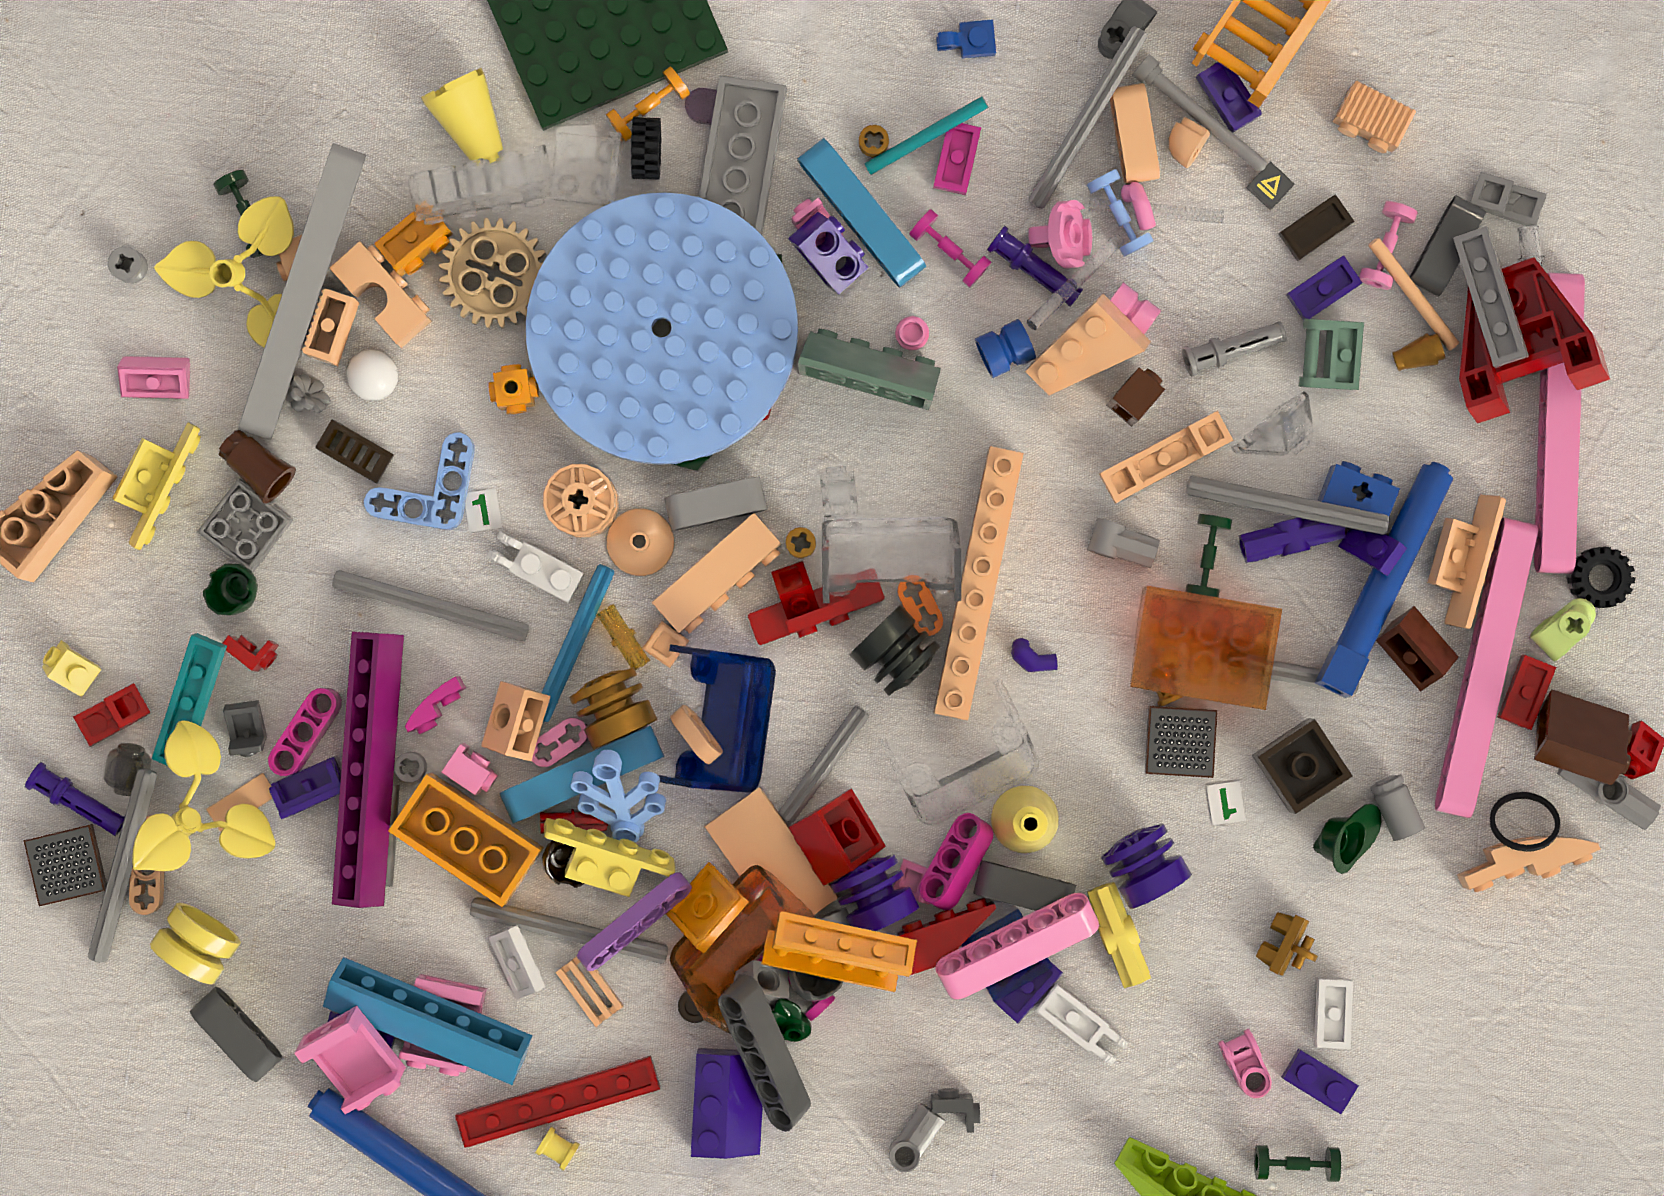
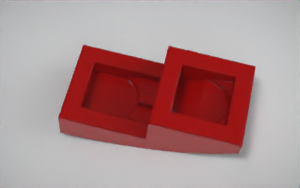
(112, 715)

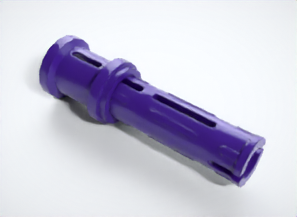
(1021, 257)
(62, 792)

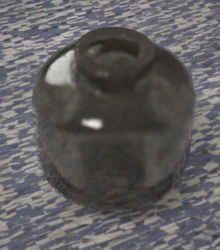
(123, 765)

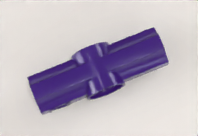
(1287, 538)

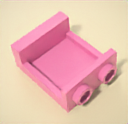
(456, 992)
(353, 1059)

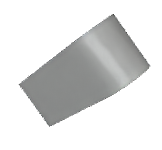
(715, 503)

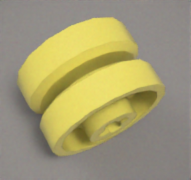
(195, 943)

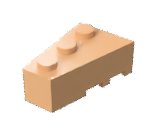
(1088, 346)

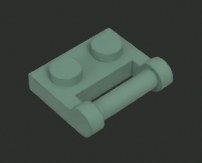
(1341, 358)

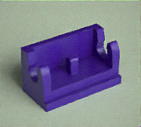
(306, 788)

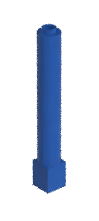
(1350, 654)
(387, 1148)

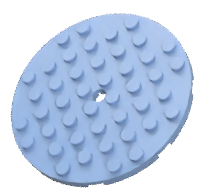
(675, 392)

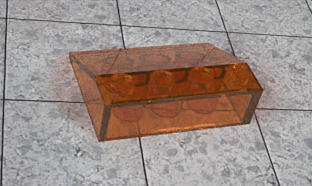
(1204, 647)

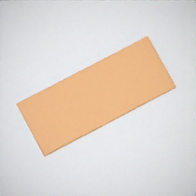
(253, 793)

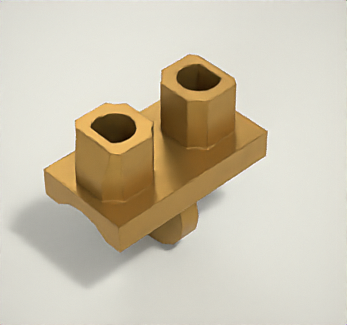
(1293, 930)

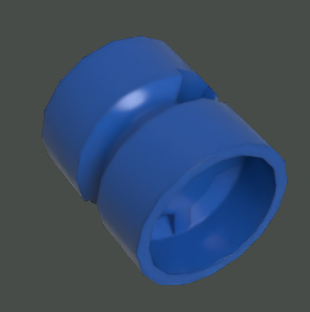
(1003, 349)

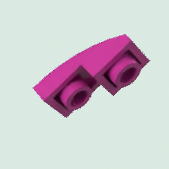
(427, 712)

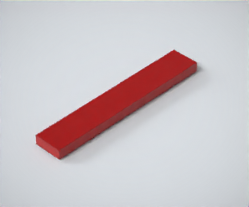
(557, 1101)

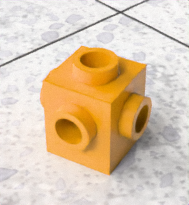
(522, 398)

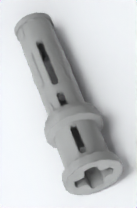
(1216, 348)

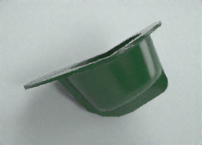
(1348, 838)

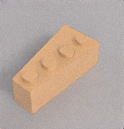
(50, 513)

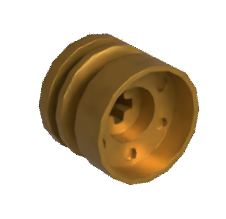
(613, 707)

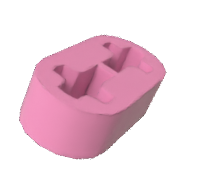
(563, 748)

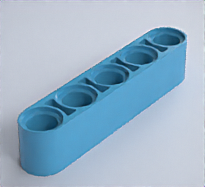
(861, 212)
(554, 785)

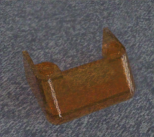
(712, 972)

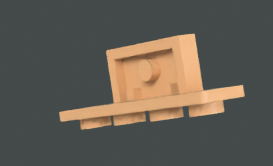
(1464, 558)

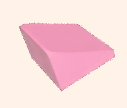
(912, 878)

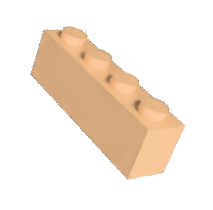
(717, 573)

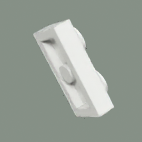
(517, 962)
(1333, 1013)

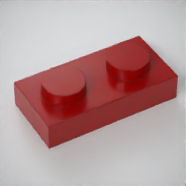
(1526, 692)

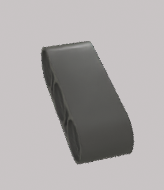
(1440, 255)
(1019, 886)
(236, 1034)

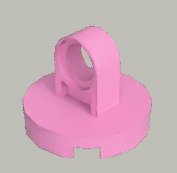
(1065, 234)

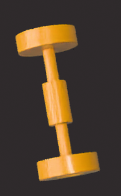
(648, 103)

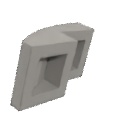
(1508, 200)

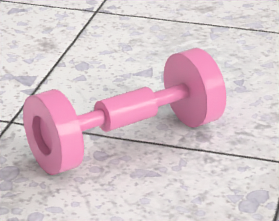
(1399, 213)

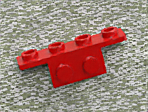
(773, 624)

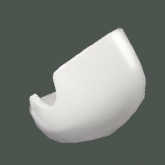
(372, 375)

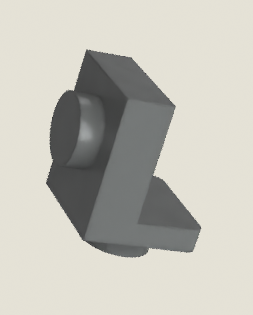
(245, 728)
(950, 1101)

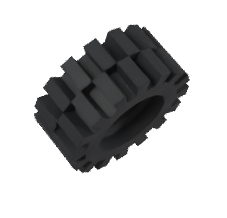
(646, 148)
(1621, 577)

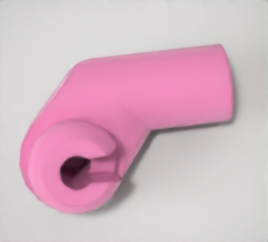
(1136, 194)

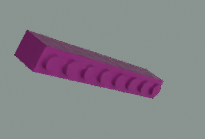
(367, 769)

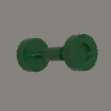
(232, 183)
(1209, 553)
(1331, 1164)

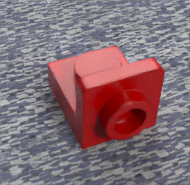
(795, 590)
(244, 651)
(1644, 750)

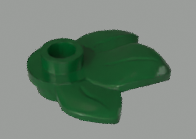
(791, 1021)

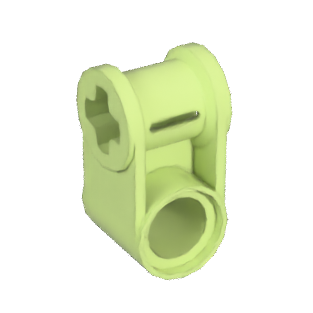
(1562, 630)

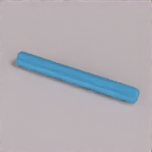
(576, 636)

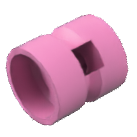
(1140, 313)

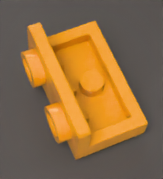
(411, 242)

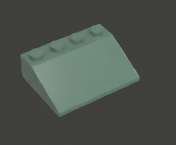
(869, 370)

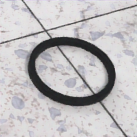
(1531, 796)

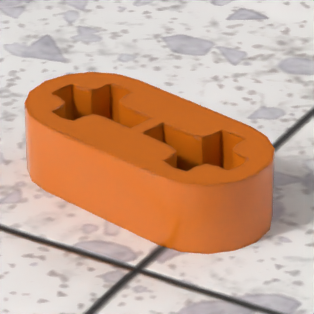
(928, 603)

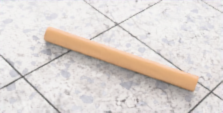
(1413, 293)

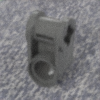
(1127, 15)

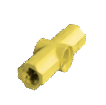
(1119, 935)

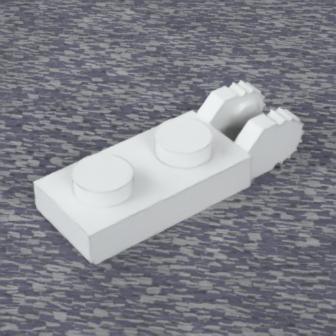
(539, 568)
(1078, 1022)

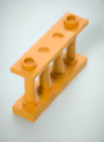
(1278, 55)
(838, 951)

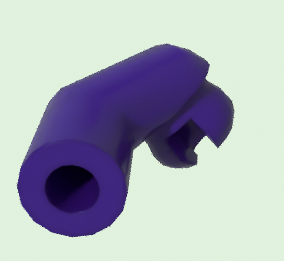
(1030, 660)

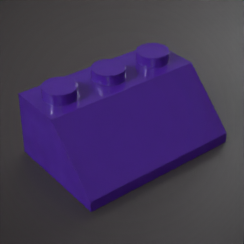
(724, 1107)

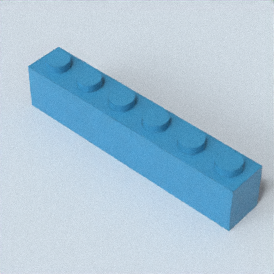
(429, 1021)

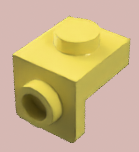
(69, 668)

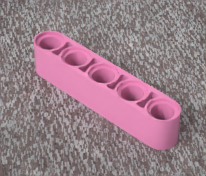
(1017, 945)

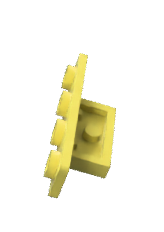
(150, 479)
(604, 860)

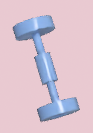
(1119, 212)

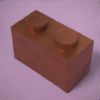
(1417, 648)

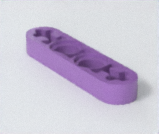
(634, 921)

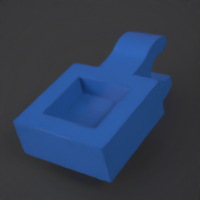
(973, 39)

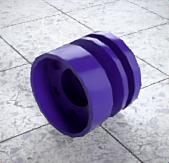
(1146, 866)
(874, 894)

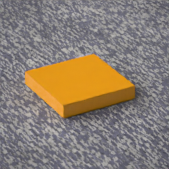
(707, 907)

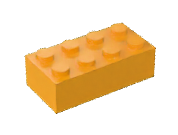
(466, 839)

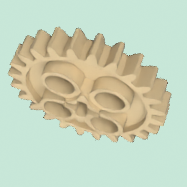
(482, 301)

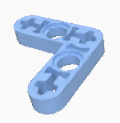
(431, 504)

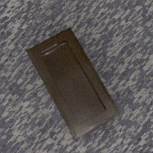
(1316, 227)

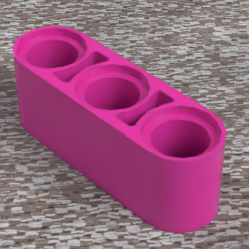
(293, 743)
(941, 869)

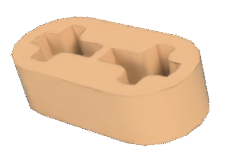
(696, 734)

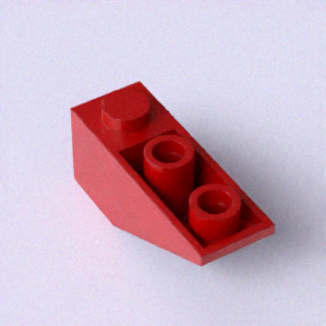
(944, 933)

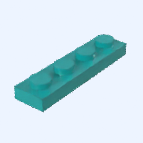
(192, 688)

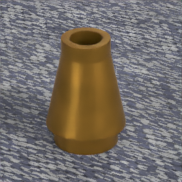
(1420, 353)

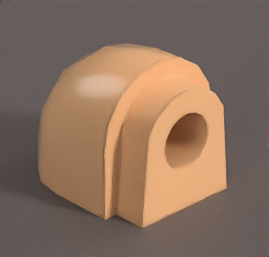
(1187, 141)

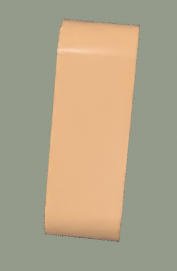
(1134, 134)

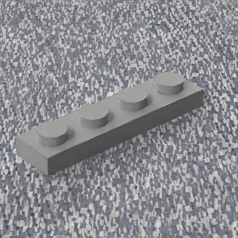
(1490, 297)

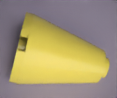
(467, 115)
(1014, 808)

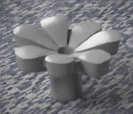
(307, 394)

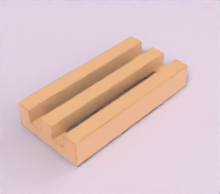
(606, 1012)

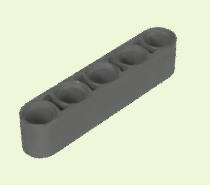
(764, 1052)

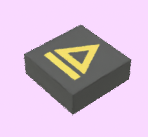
(1270, 185)

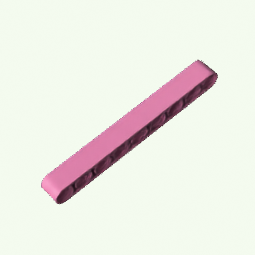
(1558, 454)
(1486, 668)

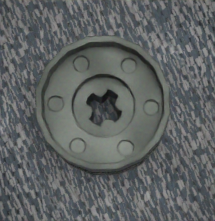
(895, 651)

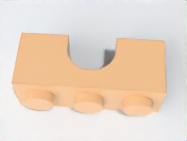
(362, 270)

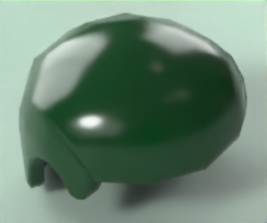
(231, 589)

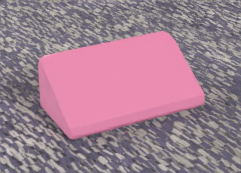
(154, 377)

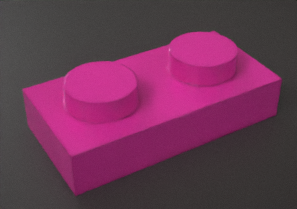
(957, 158)

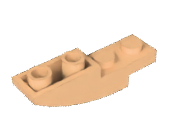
(1511, 862)

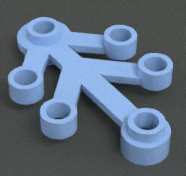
(623, 824)

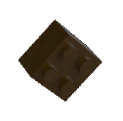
(1302, 765)

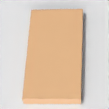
(758, 835)

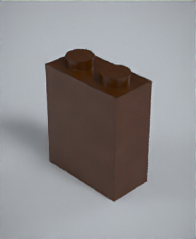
(1582, 737)

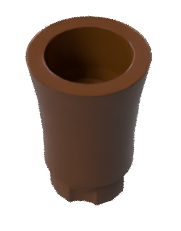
(256, 465)

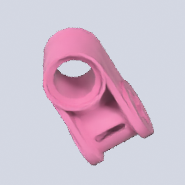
(1245, 1062)

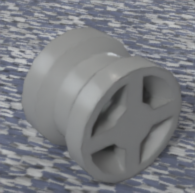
(133, 270)

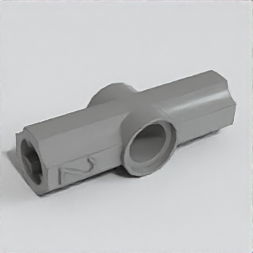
(1625, 801)

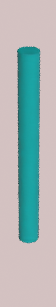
(926, 135)

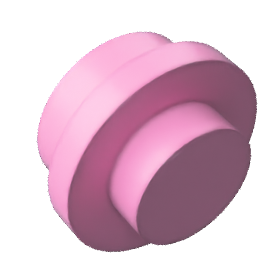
(912, 333)

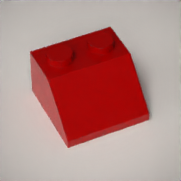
(837, 837)

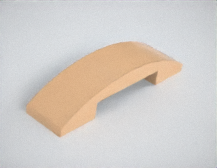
(1166, 457)

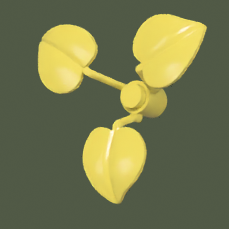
(196, 273)
(164, 840)

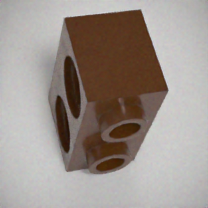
(1136, 395)

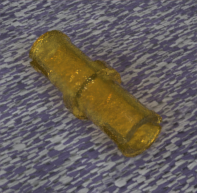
(623, 637)

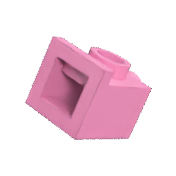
(470, 770)

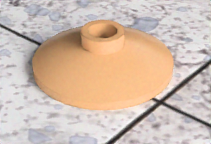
(658, 544)

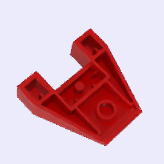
(1551, 336)

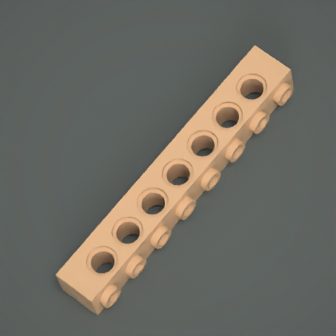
(978, 583)

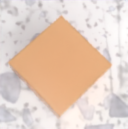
(660, 641)

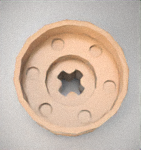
(591, 517)

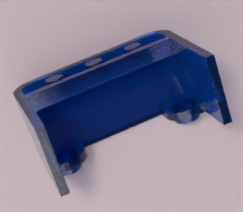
(735, 714)

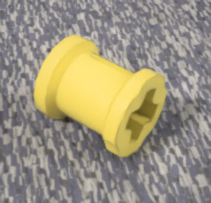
(557, 1148)

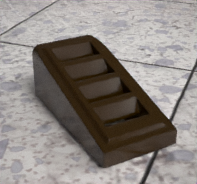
(330, 434)

